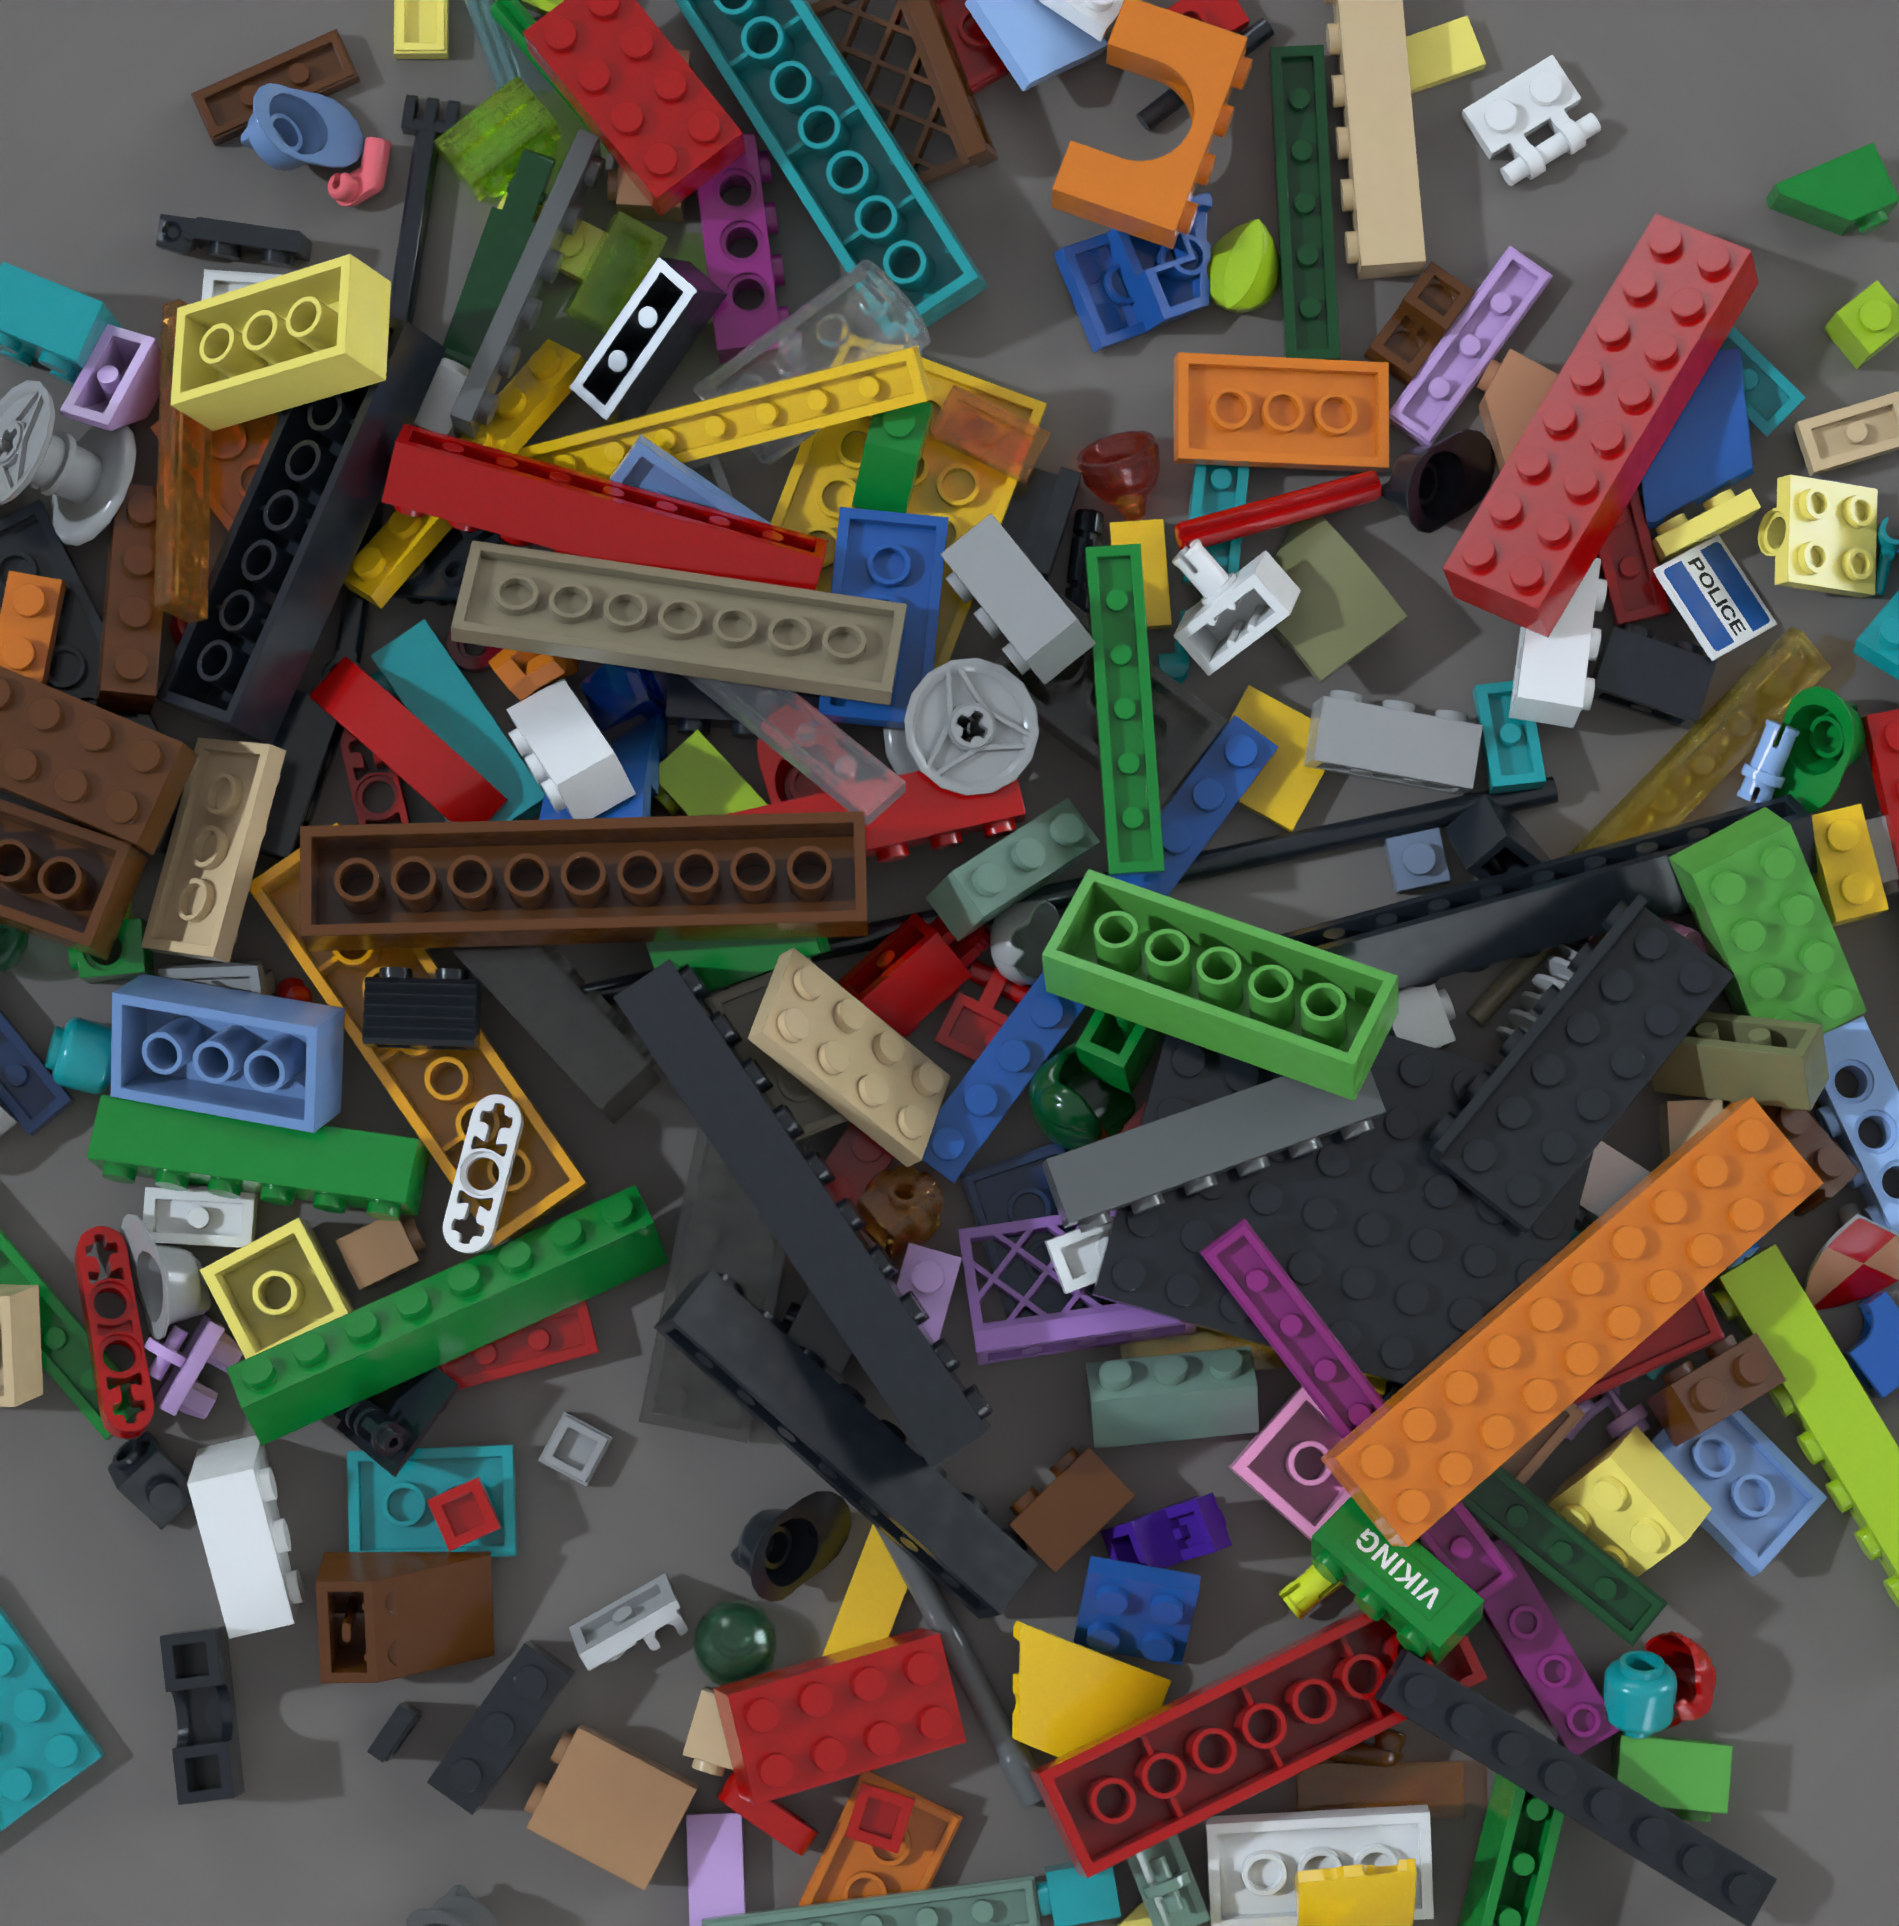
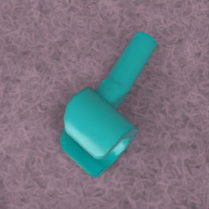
(1888, 549)
(1177, 663)

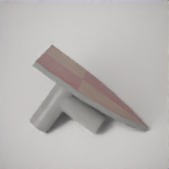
(1853, 1261)

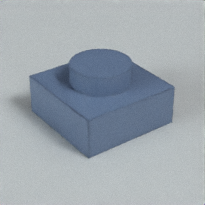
(1417, 860)

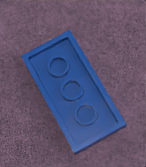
(899, 562)

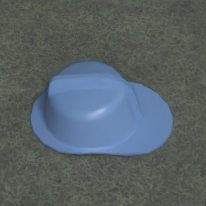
(301, 129)

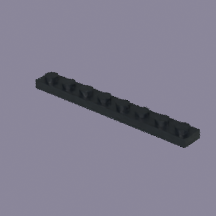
(1575, 1787)

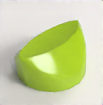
(1244, 269)

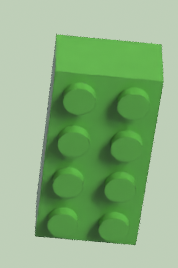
(1767, 923)

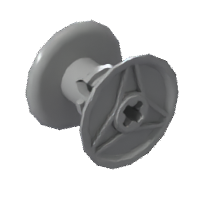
(83, 476)
(993, 718)

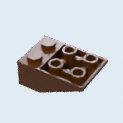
(402, 1613)

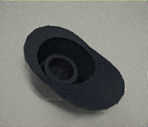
(1441, 479)
(792, 1544)

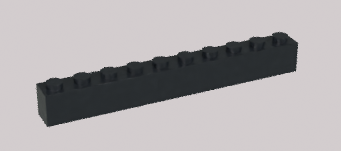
(1531, 906)

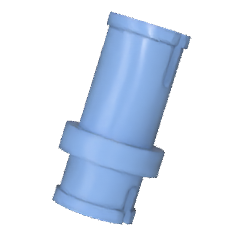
(1767, 763)

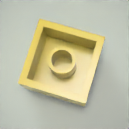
(276, 1288)
(1631, 1502)

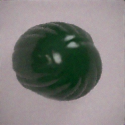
(1075, 1106)

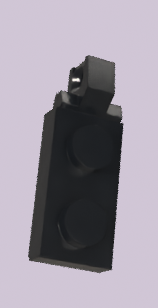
(230, 238)

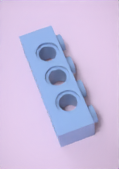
(1877, 1099)

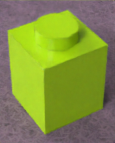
(1865, 325)

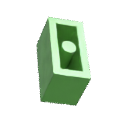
(1675, 1772)

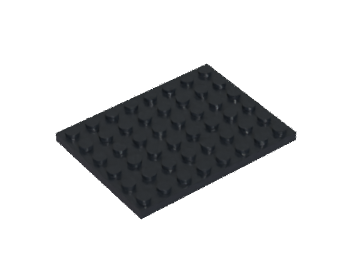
(1363, 1227)

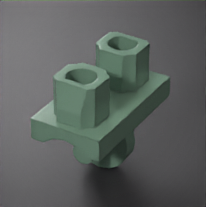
(1168, 1885)

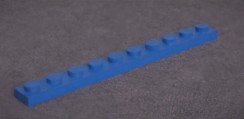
(1045, 1018)

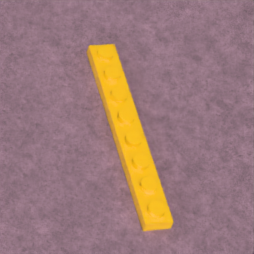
(749, 414)

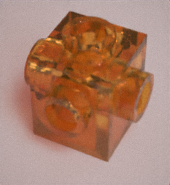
(901, 1208)

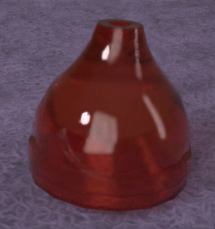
(1122, 470)

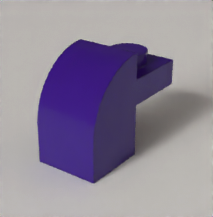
(1170, 1534)

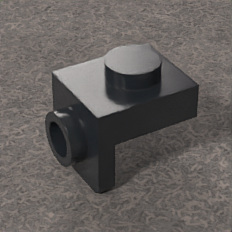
(150, 1479)

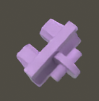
(180, 1388)

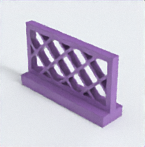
(1046, 1332)

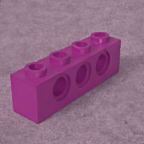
(760, 271)
(1545, 1660)

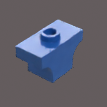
(1876, 1350)

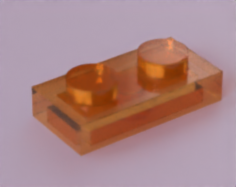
(989, 434)

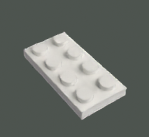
(1258, 1855)

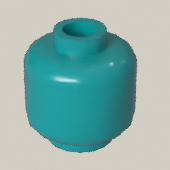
(81, 1055)
(1639, 1694)

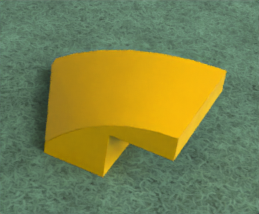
(1075, 1693)
(1357, 1895)

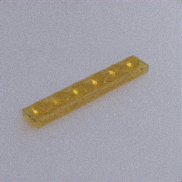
(1713, 743)

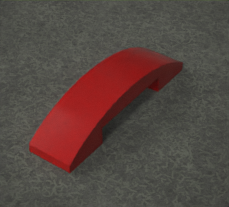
(406, 745)

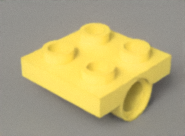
(1822, 536)

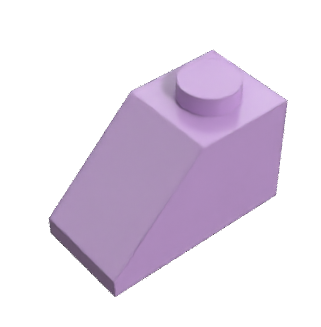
(117, 381)

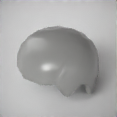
(1021, 937)

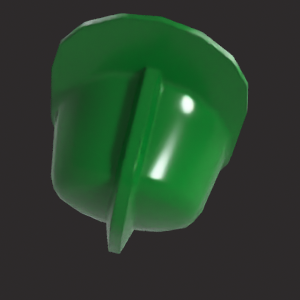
(1827, 745)

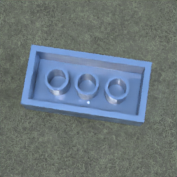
(227, 1052)

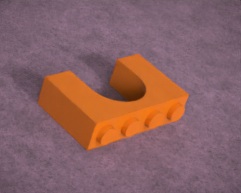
(1155, 195)

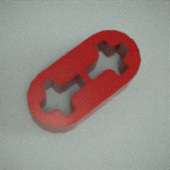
(771, 1818)

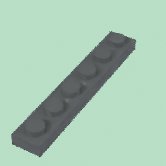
(519, 304)

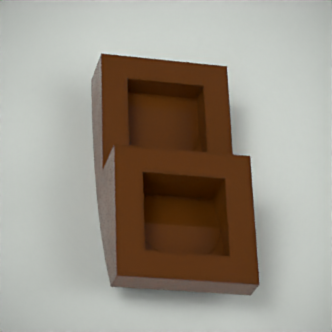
(1419, 322)

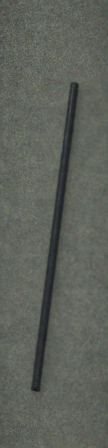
(1213, 862)

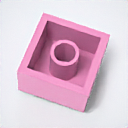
(1287, 1467)

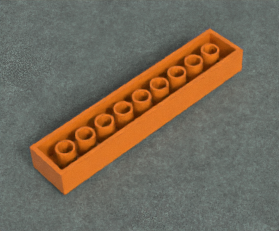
(1571, 1322)

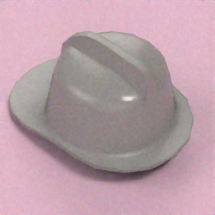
(164, 1278)

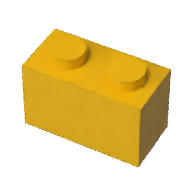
(1847, 866)

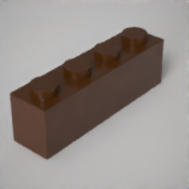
(129, 617)

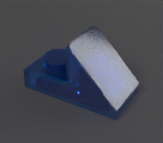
(622, 693)

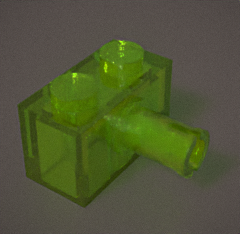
(614, 271)

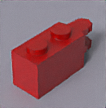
(914, 971)

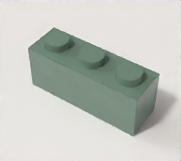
(1012, 869)
(1172, 1397)

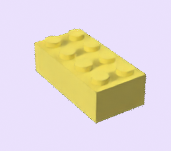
(281, 343)

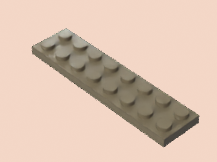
(679, 622)

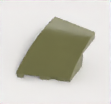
(1339, 603)

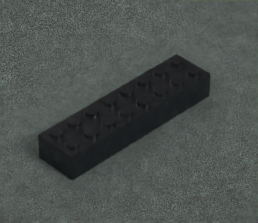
(295, 546)

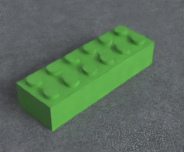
(1221, 984)

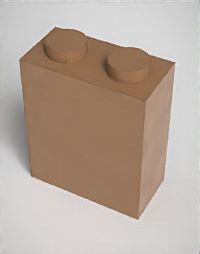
(610, 1805)

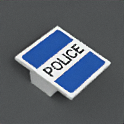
(1714, 597)

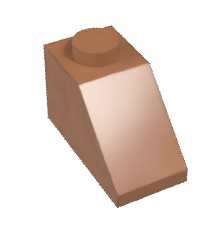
(1511, 400)

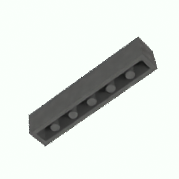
(1201, 1143)

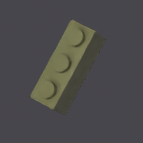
(1748, 1057)

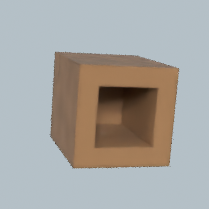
(382, 1251)

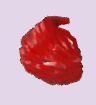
(1693, 1671)

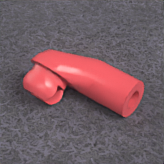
(367, 180)

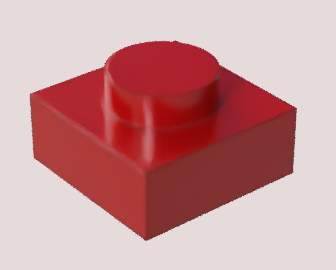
(464, 1514)
(879, 1817)

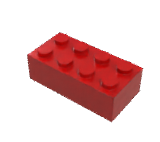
(636, 96)
(839, 1715)

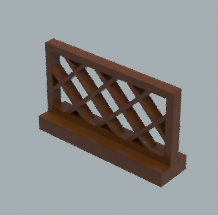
(944, 74)

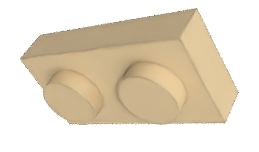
(1849, 434)

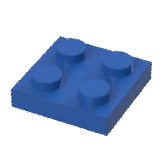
(1136, 1610)

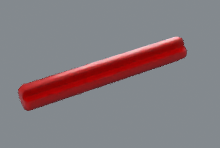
(1280, 510)

